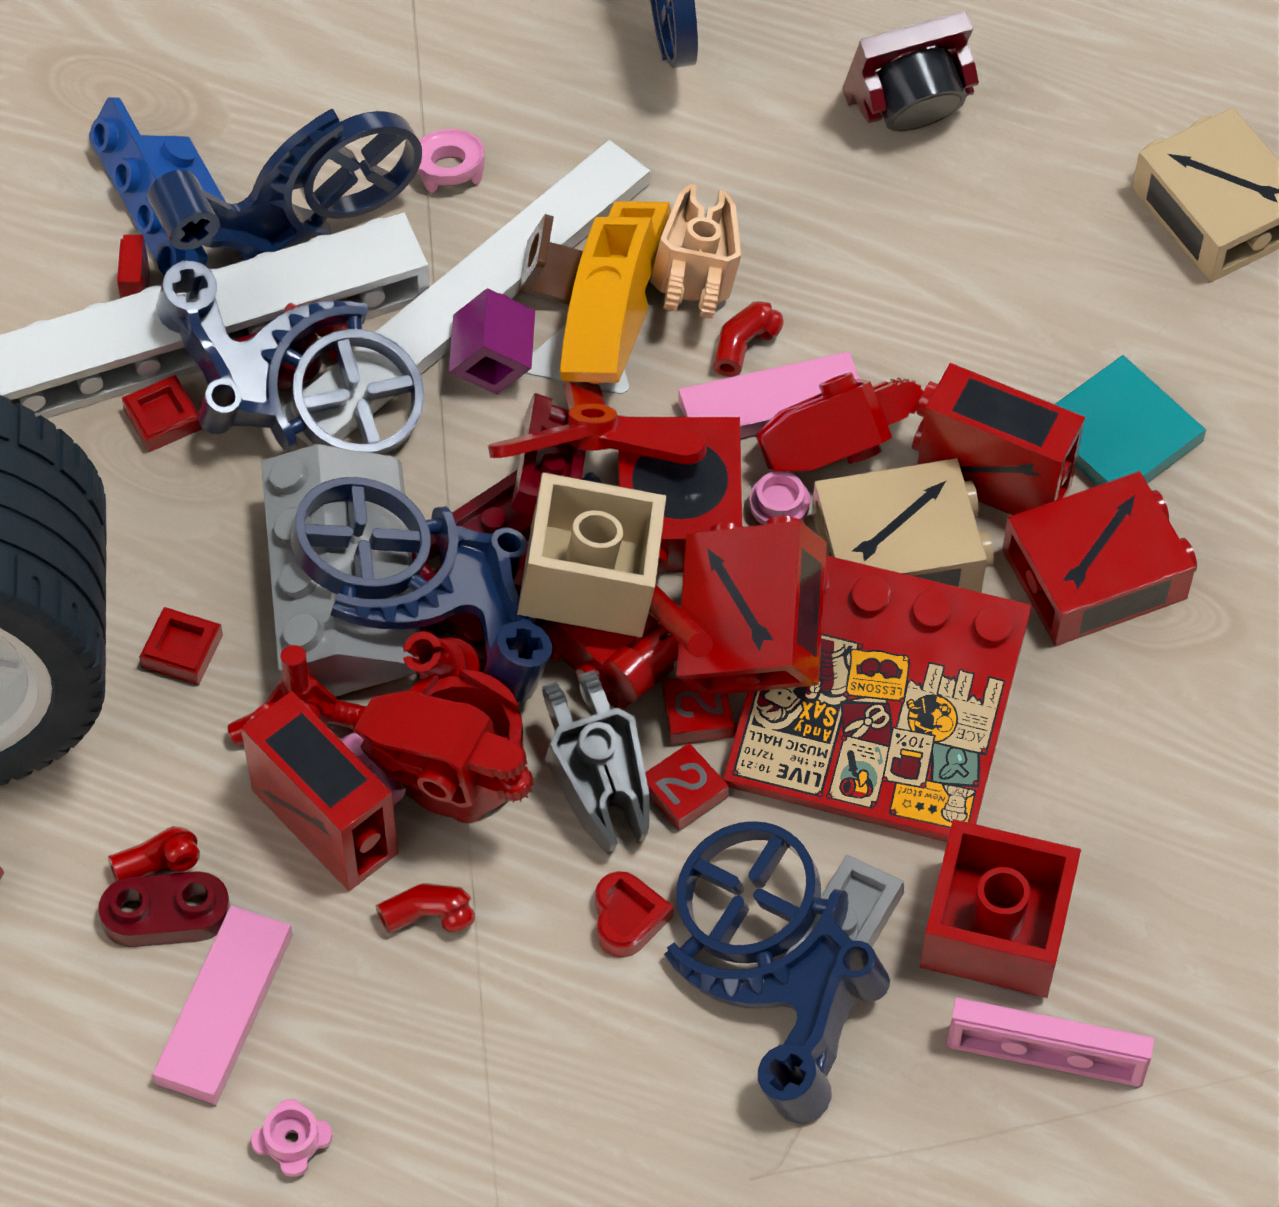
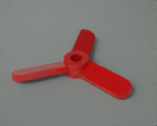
(598, 427)

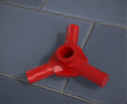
(309, 690)

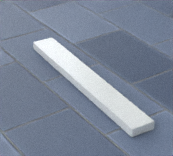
(497, 264)

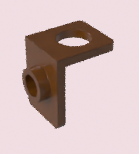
(547, 266)

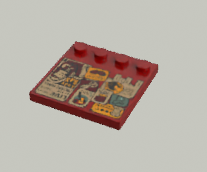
(901, 705)

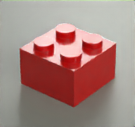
(999, 908)

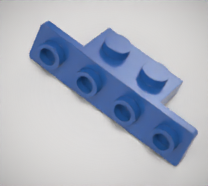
(135, 164)

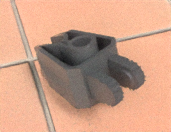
(598, 762)

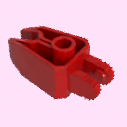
(838, 423)
(442, 749)

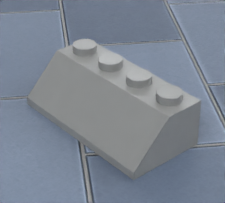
(337, 652)

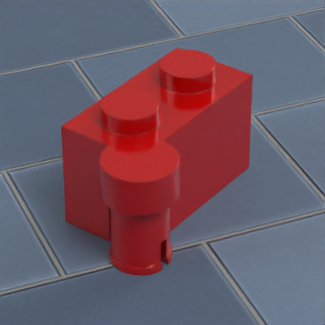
(623, 662)

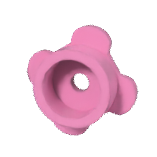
(291, 1118)

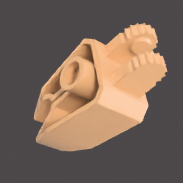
(698, 253)

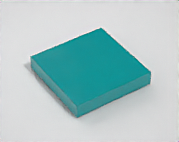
(1129, 425)

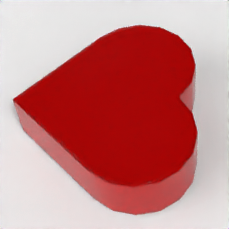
(628, 913)

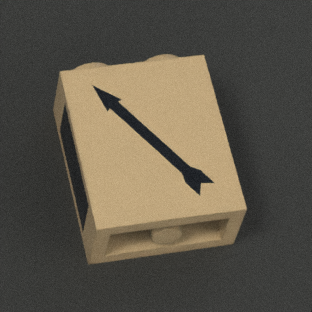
(1213, 192)
(906, 522)

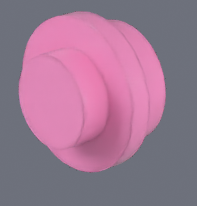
(779, 495)

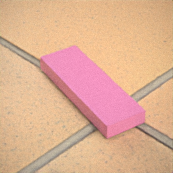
(763, 393)
(222, 1005)
(1050, 1042)

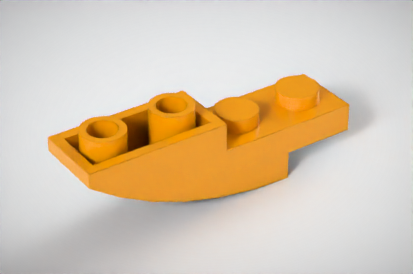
(610, 291)

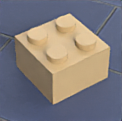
(592, 555)

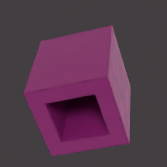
(492, 341)

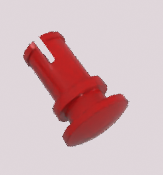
(439, 655)

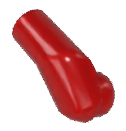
(735, 334)
(171, 849)
(427, 900)

